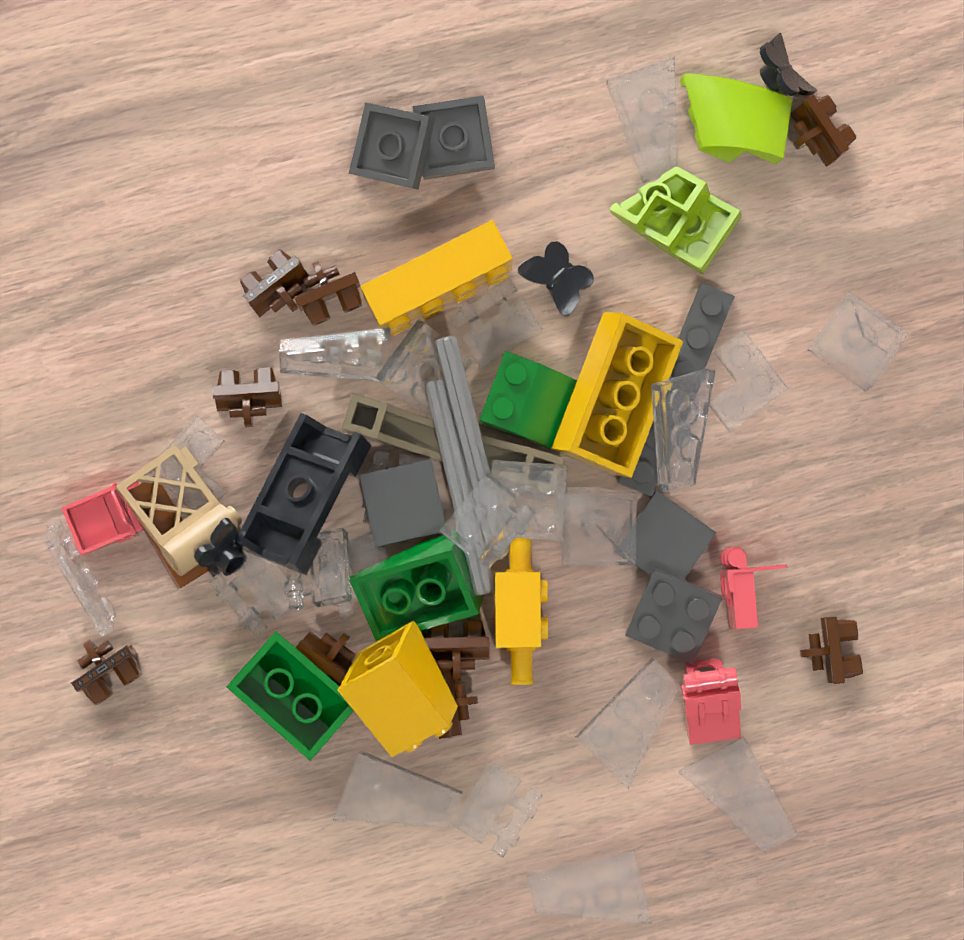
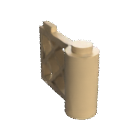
(186, 537)

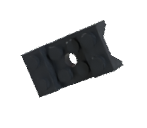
(288, 527)

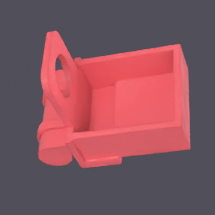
(101, 520)
(739, 588)
(711, 702)

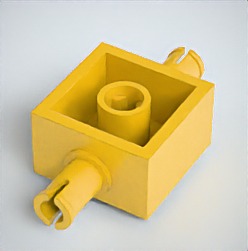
(519, 611)

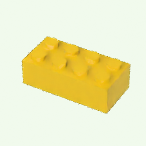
(438, 278)
(613, 394)

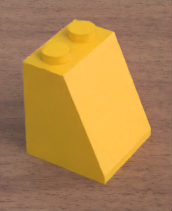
(399, 691)

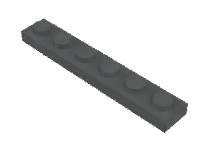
(699, 338)

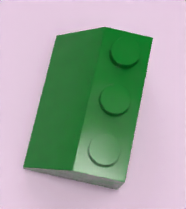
(291, 695)

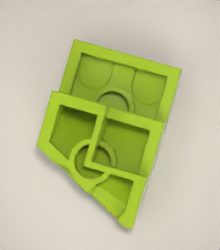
(737, 117)
(680, 217)

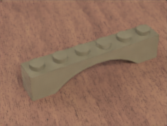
(418, 434)

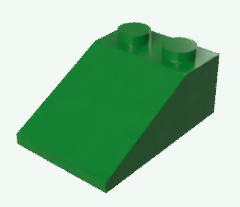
(527, 400)
(418, 584)

